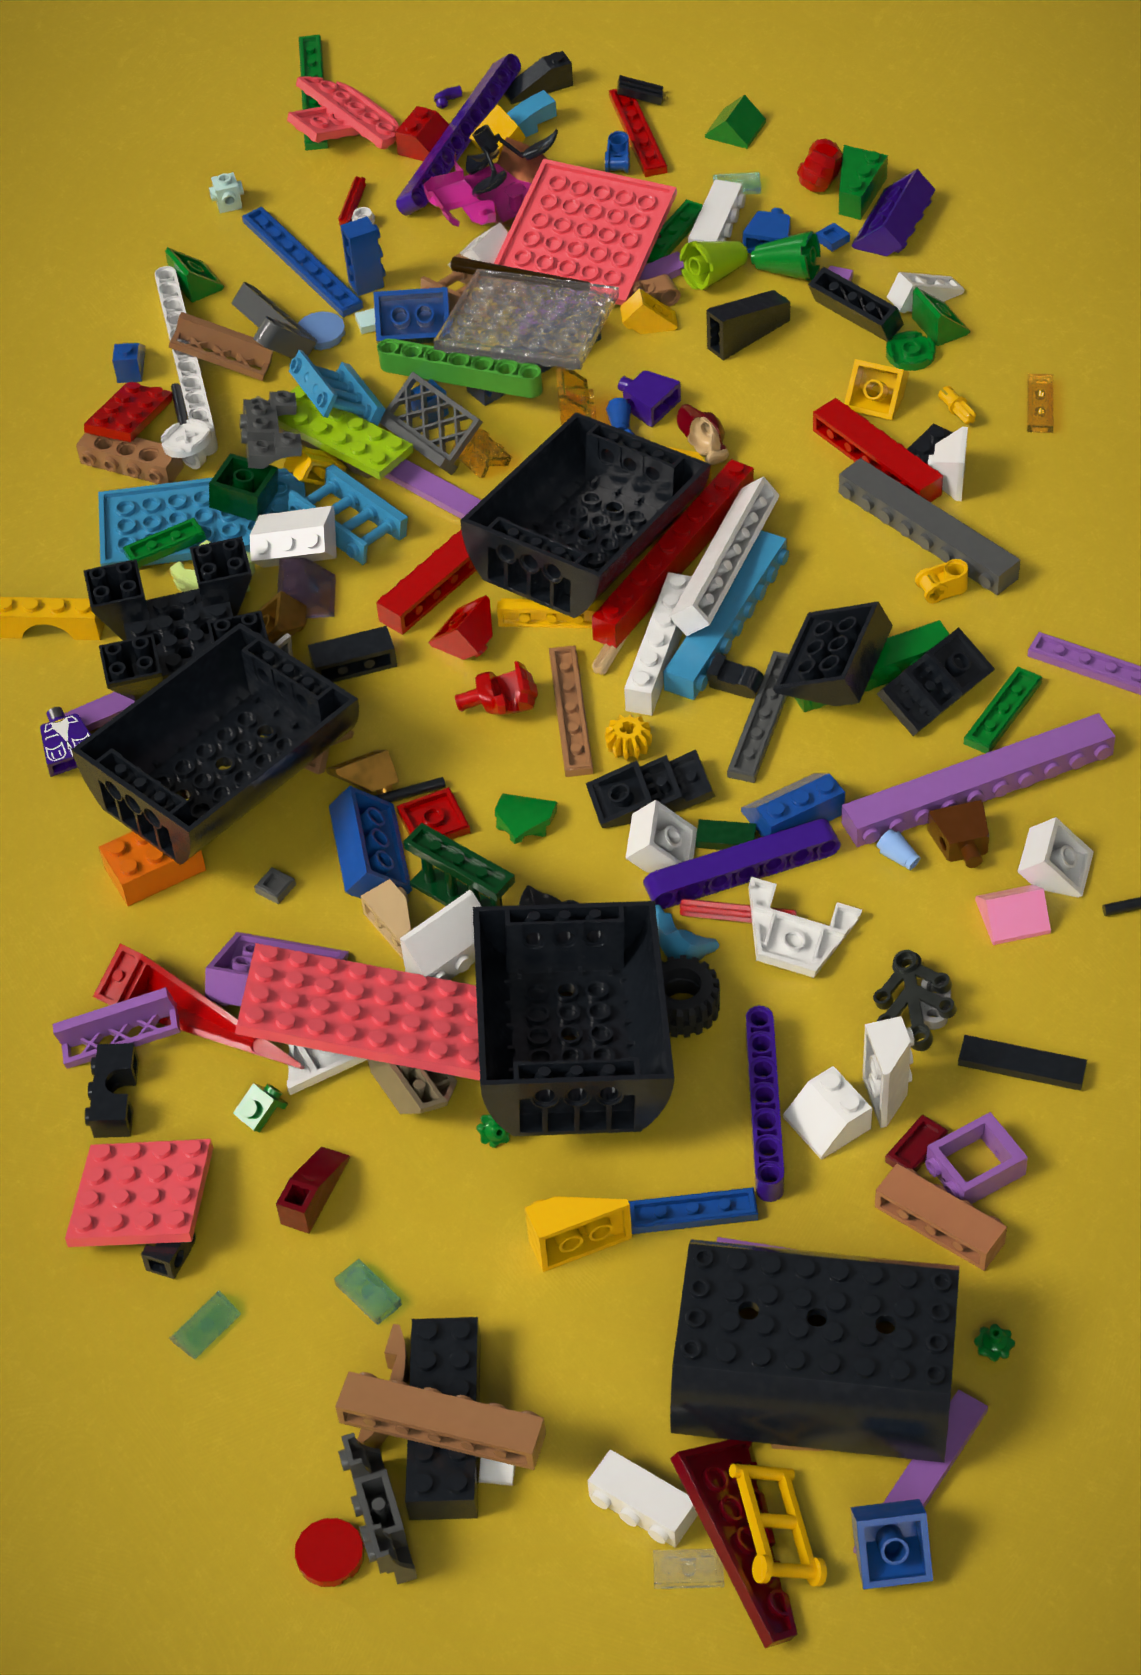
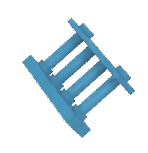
(336, 389)
(364, 501)

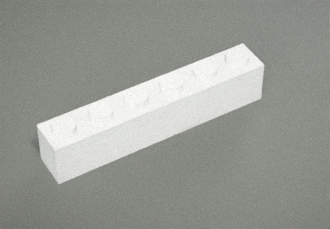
(656, 649)

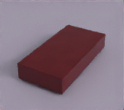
(912, 1147)

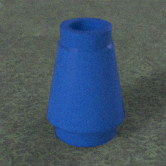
(619, 413)

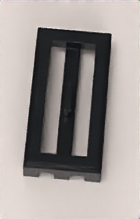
(639, 90)

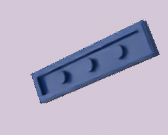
(693, 1210)

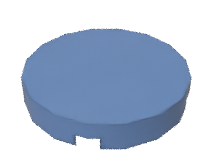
(325, 328)

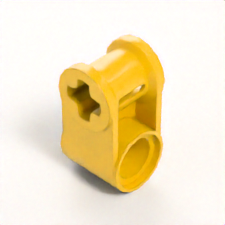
(944, 580)

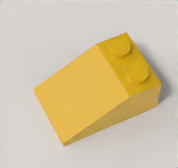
(575, 1227)

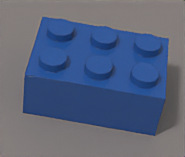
(411, 314)

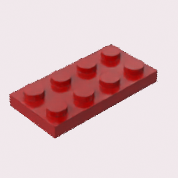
(128, 412)

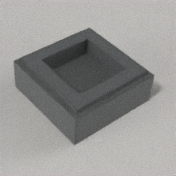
(275, 885)

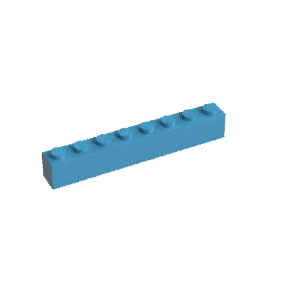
(688, 667)

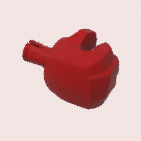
(820, 165)
(501, 694)

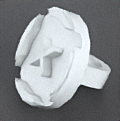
(187, 442)

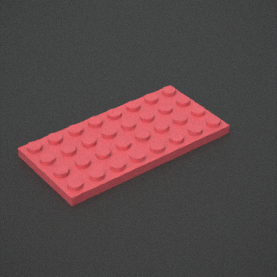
(361, 1011)

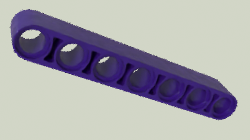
(741, 862)
(762, 1113)

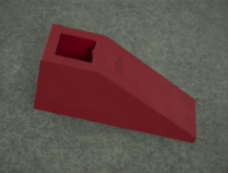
(310, 1189)

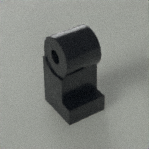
(733, 677)
(166, 1258)

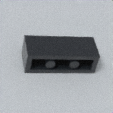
(353, 654)

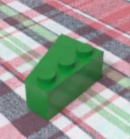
(860, 181)

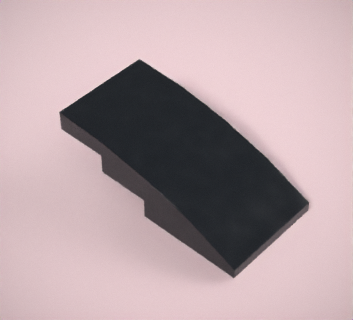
(935, 681)
(627, 789)

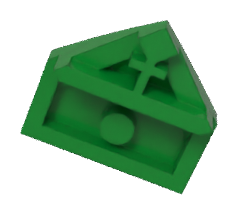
(524, 816)

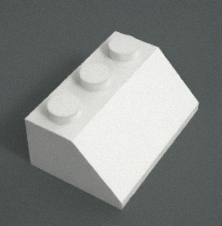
(294, 535)
(443, 942)
(887, 1065)

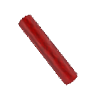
(352, 200)

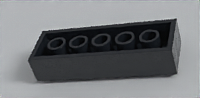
(447, 1359)

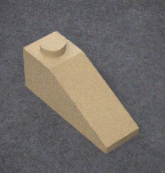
(388, 912)

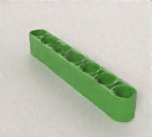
(460, 369)

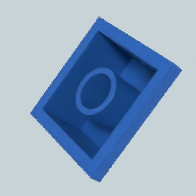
(892, 1543)

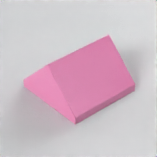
(1014, 913)

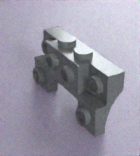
(261, 429)
(375, 1500)

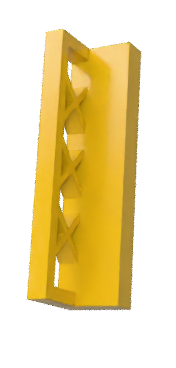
(532, 614)

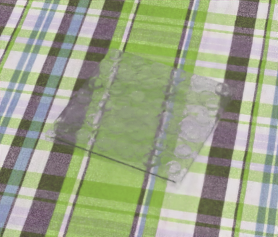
(527, 319)

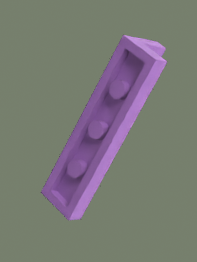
(117, 1021)

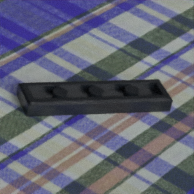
(1022, 1062)

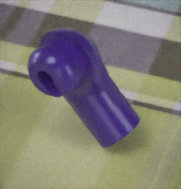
(447, 94)

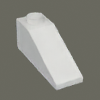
(936, 285)

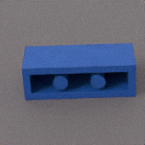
(363, 255)

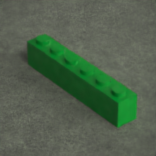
(897, 655)

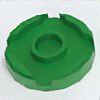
(910, 351)

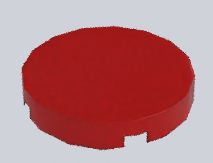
(329, 1552)

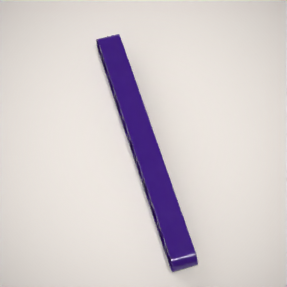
(457, 134)

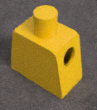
(500, 123)

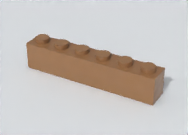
(441, 1419)

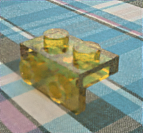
(482, 453)

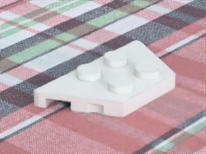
(318, 1066)

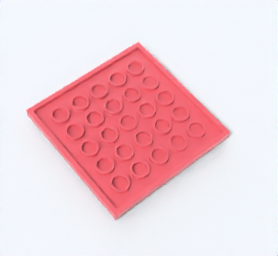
(587, 226)

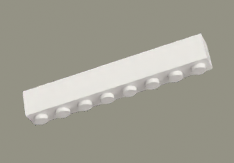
(724, 557)

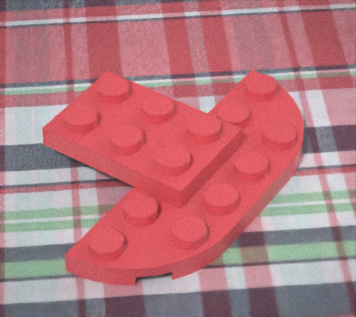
(342, 114)

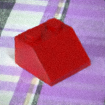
(420, 133)

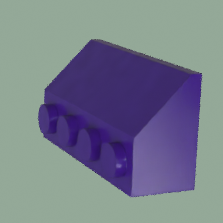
(895, 215)

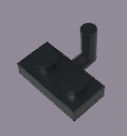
(926, 442)

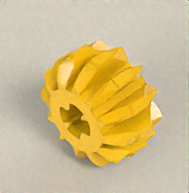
(628, 736)

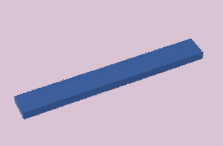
(302, 262)

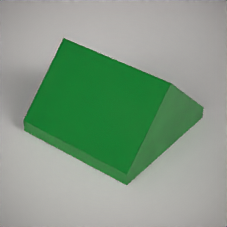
(737, 124)
(193, 275)
(936, 318)

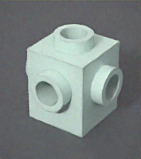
(226, 192)

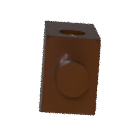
(960, 832)

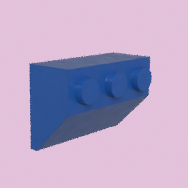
(796, 804)

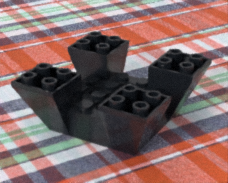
(169, 629)

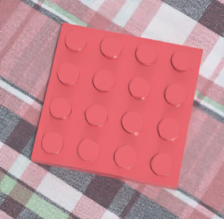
(140, 1193)

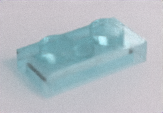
(368, 1291)

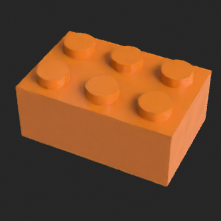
(142, 869)

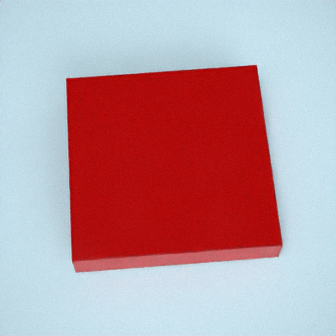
(437, 811)

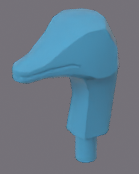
(681, 942)

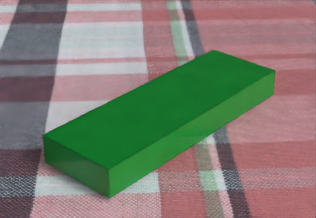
(165, 542)

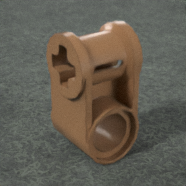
(660, 288)

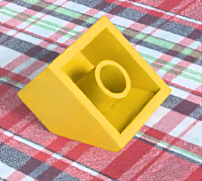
(876, 389)

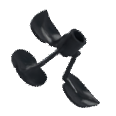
(488, 143)

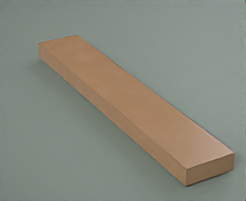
(570, 711)

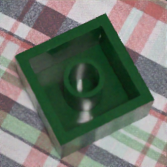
(242, 489)

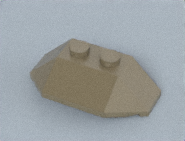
(412, 1088)

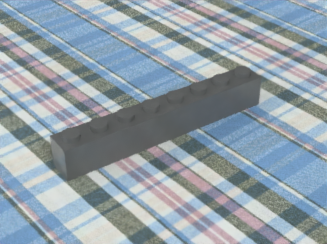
(928, 525)

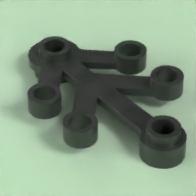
(914, 994)

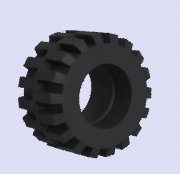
(693, 978)

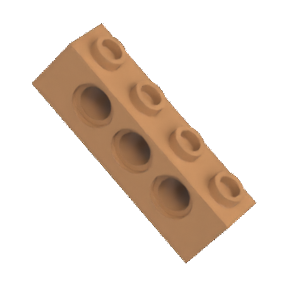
(135, 459)

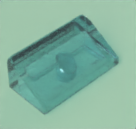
(205, 1325)

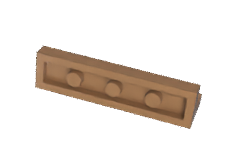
(224, 344)

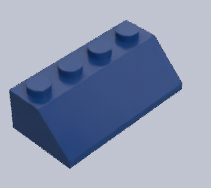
(367, 842)

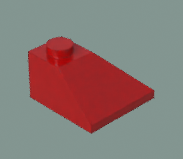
(466, 630)

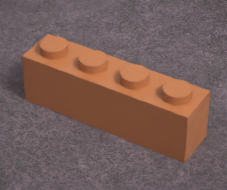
(940, 1216)

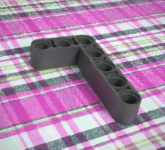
(275, 328)

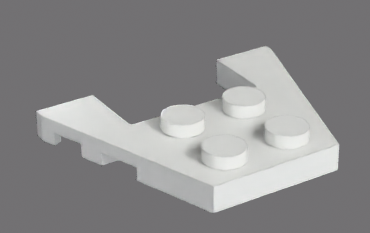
(793, 940)

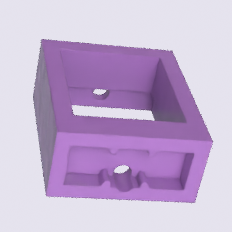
(997, 1139)

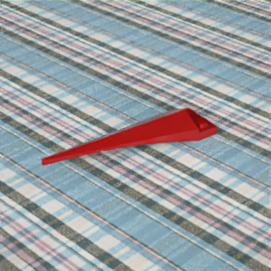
(135, 974)

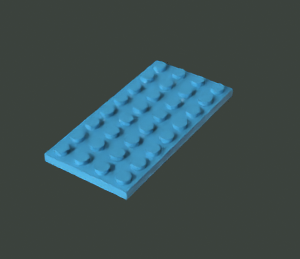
(146, 510)

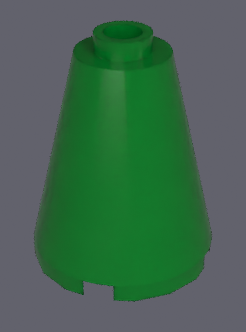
(789, 256)

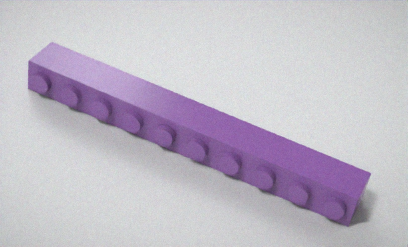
(979, 778)

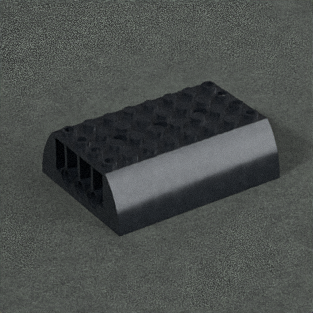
(539, 519)
(209, 718)
(621, 1060)
(807, 1383)

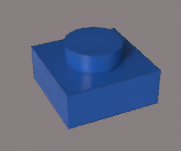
(833, 237)

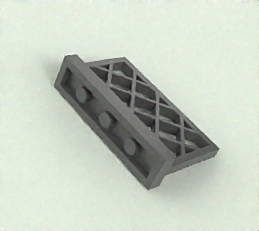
(421, 442)

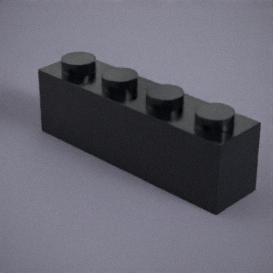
(856, 304)

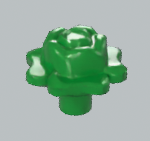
(491, 1132)
(994, 1342)

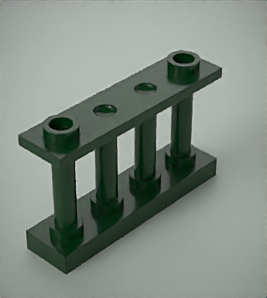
(458, 864)

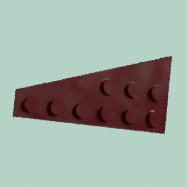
(723, 1515)

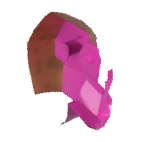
(496, 206)

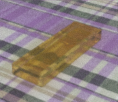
(1040, 403)

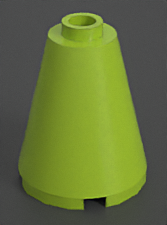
(711, 261)

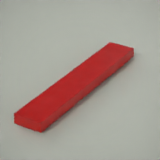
(639, 134)

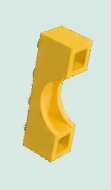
(69, 614)

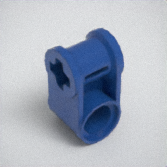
(618, 153)

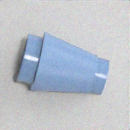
(897, 849)

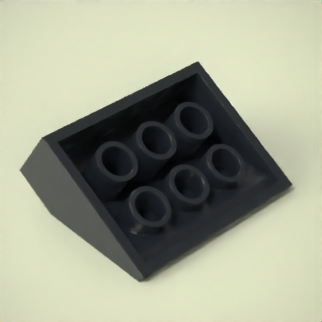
(835, 654)

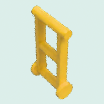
(763, 1565)

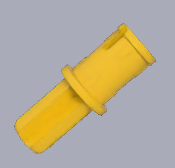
(957, 405)

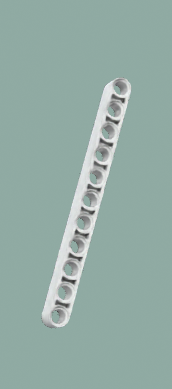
(186, 365)

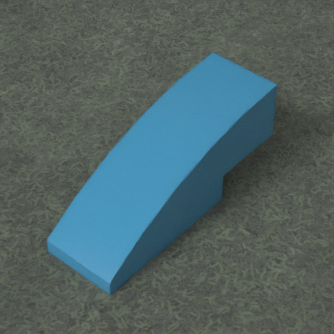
(533, 111)

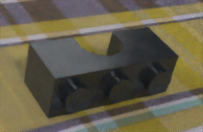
(109, 1112)

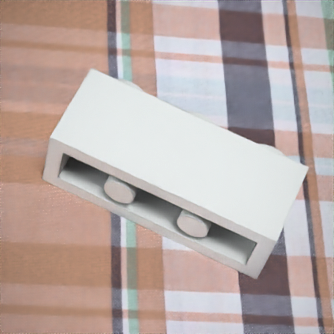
(641, 1499)

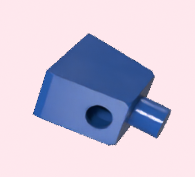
(766, 227)

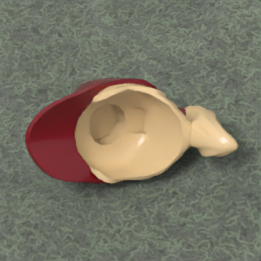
(704, 433)

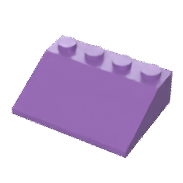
(229, 969)

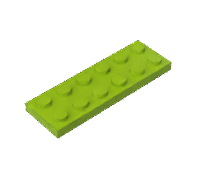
(347, 437)

